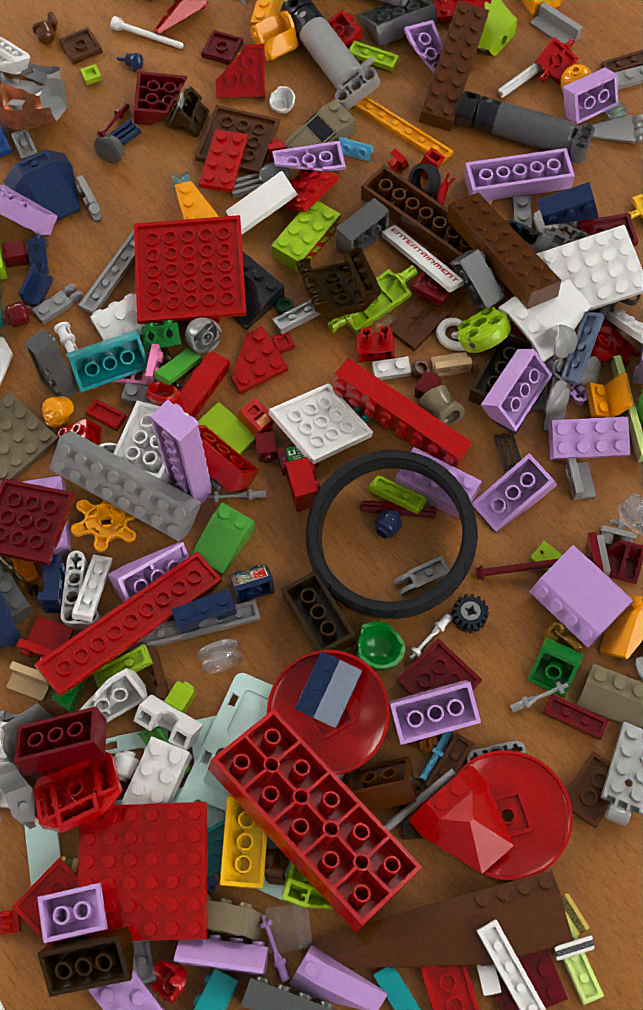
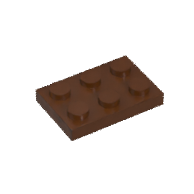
(587, 790)

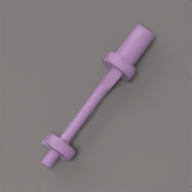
(279, 961)

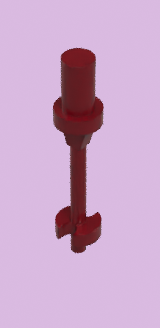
(119, 114)

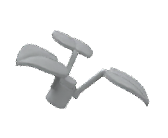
(566, 343)

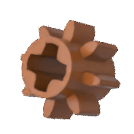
(425, 744)

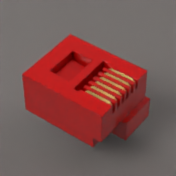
(255, 417)

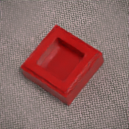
(283, 342)

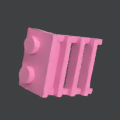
(154, 358)

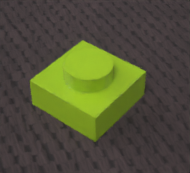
(91, 74)

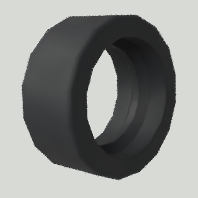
(433, 175)

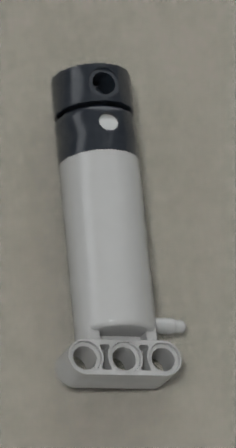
(332, 53)

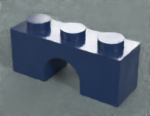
(217, 605)

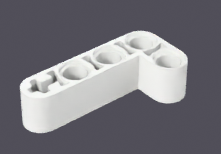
(73, 589)

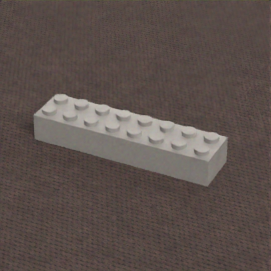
(125, 485)

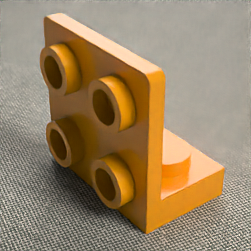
(609, 399)

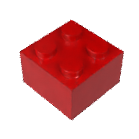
(302, 482)

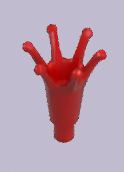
(441, 194)

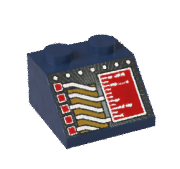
(252, 583)

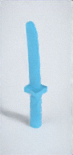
(436, 754)

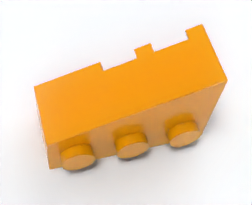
(192, 202)

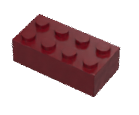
(60, 741)

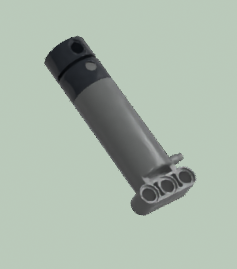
(524, 125)

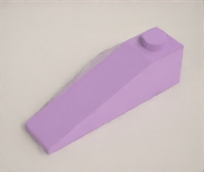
(312, 157)
(335, 983)

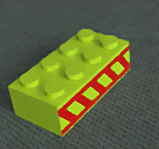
(306, 235)

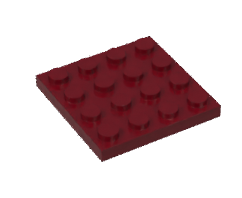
(32, 520)

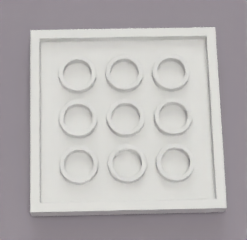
(320, 423)

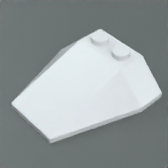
(542, 321)

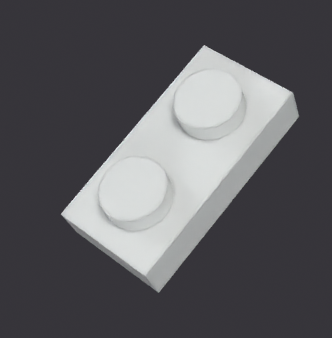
(392, 368)

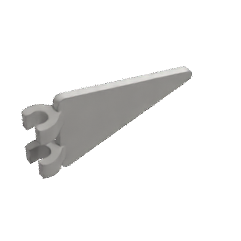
(621, 129)

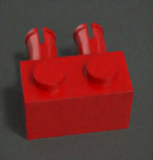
(375, 345)

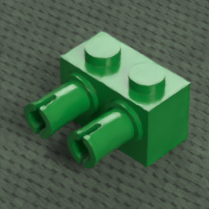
(164, 335)

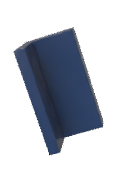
(35, 287)

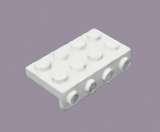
(118, 318)

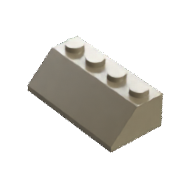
(612, 696)

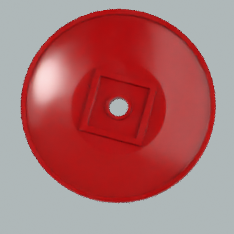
(361, 725)
(538, 808)

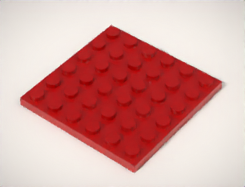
(189, 269)
(149, 868)

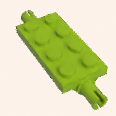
(393, 294)

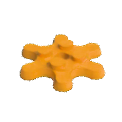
(103, 533)

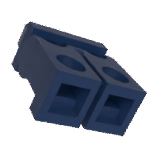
(54, 584)

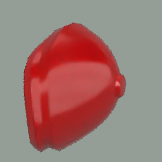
(159, 393)

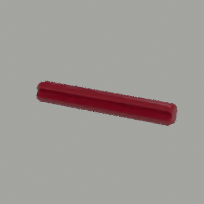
(378, 507)

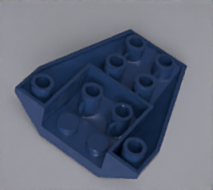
(47, 181)

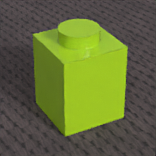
(181, 696)

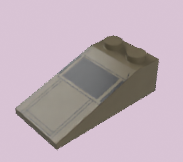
(324, 126)

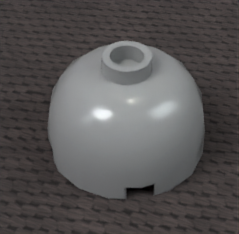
(202, 334)

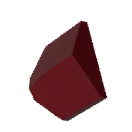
(625, 560)

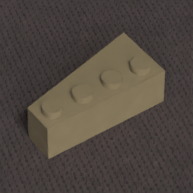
(233, 919)

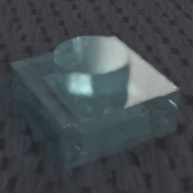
(617, 111)

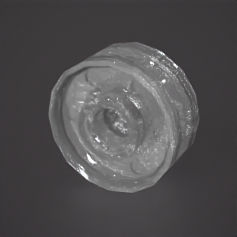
(632, 512)
(220, 656)

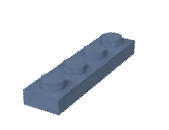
(586, 339)

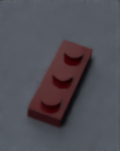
(575, 717)

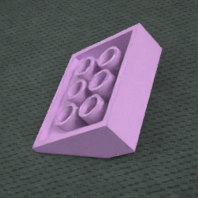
(581, 596)

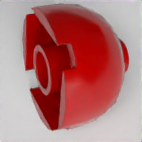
(603, 348)

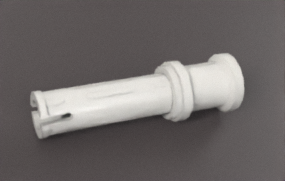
(67, 339)

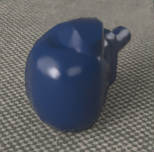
(134, 60)

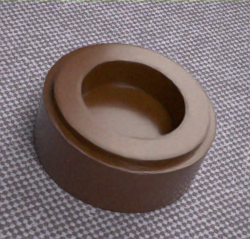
(419, 367)

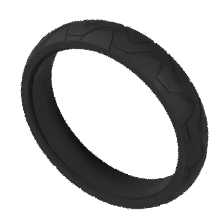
(391, 460)

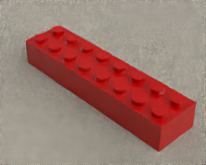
(399, 414)

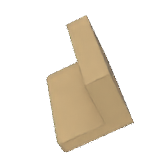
(451, 364)
(27, 681)

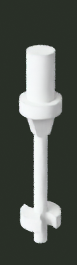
(439, 627)

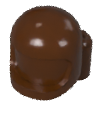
(46, 29)
(273, 873)

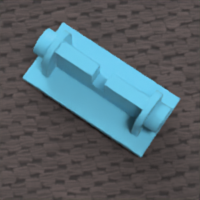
(356, 149)

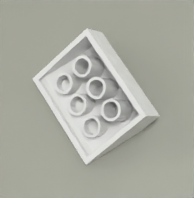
(139, 442)

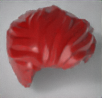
(170, 980)

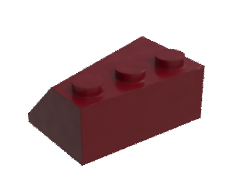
(155, 96)

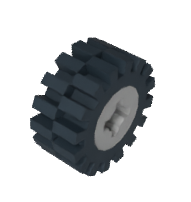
(468, 620)

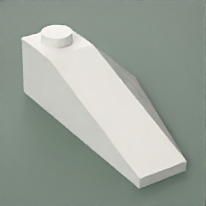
(118, 694)

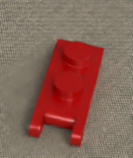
(624, 348)

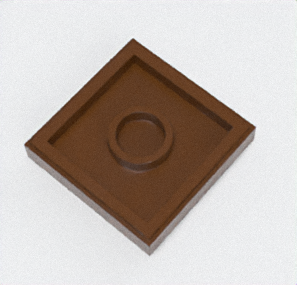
(80, 45)

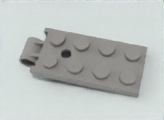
(625, 765)

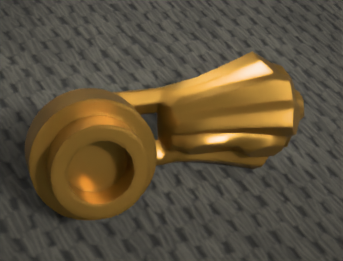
(553, 634)

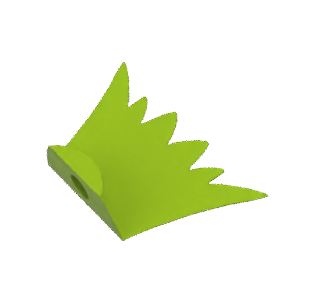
(498, 24)

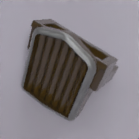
(189, 112)

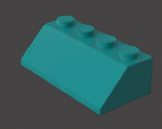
(107, 361)

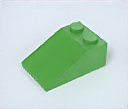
(224, 537)

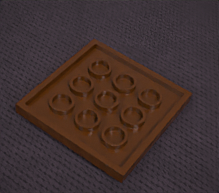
(260, 133)

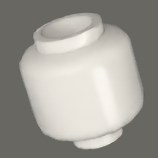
(126, 764)

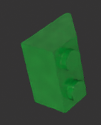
(555, 664)

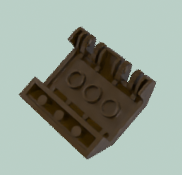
(341, 286)

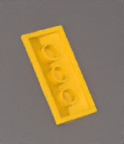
(242, 849)

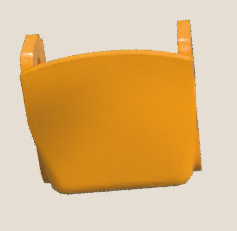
(276, 34)

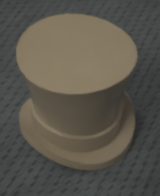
(440, 404)

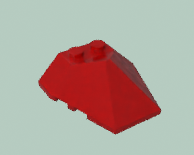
(465, 821)

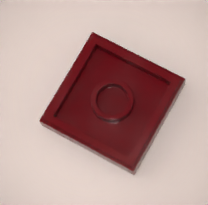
(222, 47)

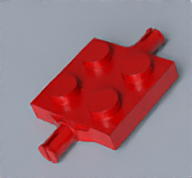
(556, 59)

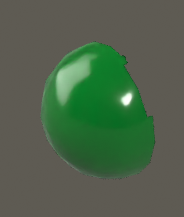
(379, 646)

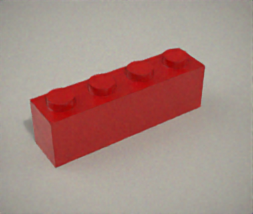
(203, 383)

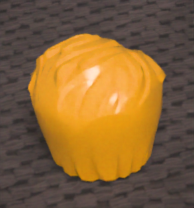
(57, 411)

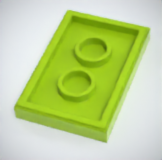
(228, 428)

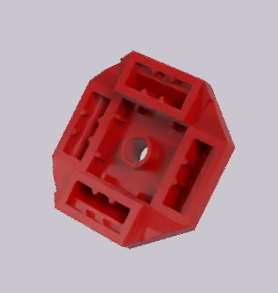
(76, 793)

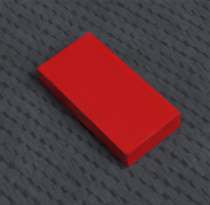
(106, 415)

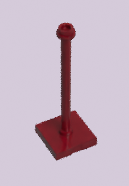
(592, 554)

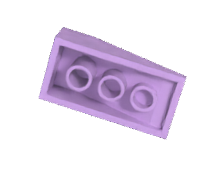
(514, 493)

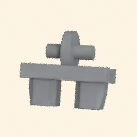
(609, 532)

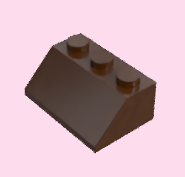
(384, 784)

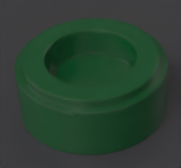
(284, 304)

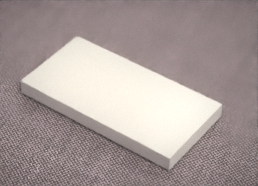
(263, 201)

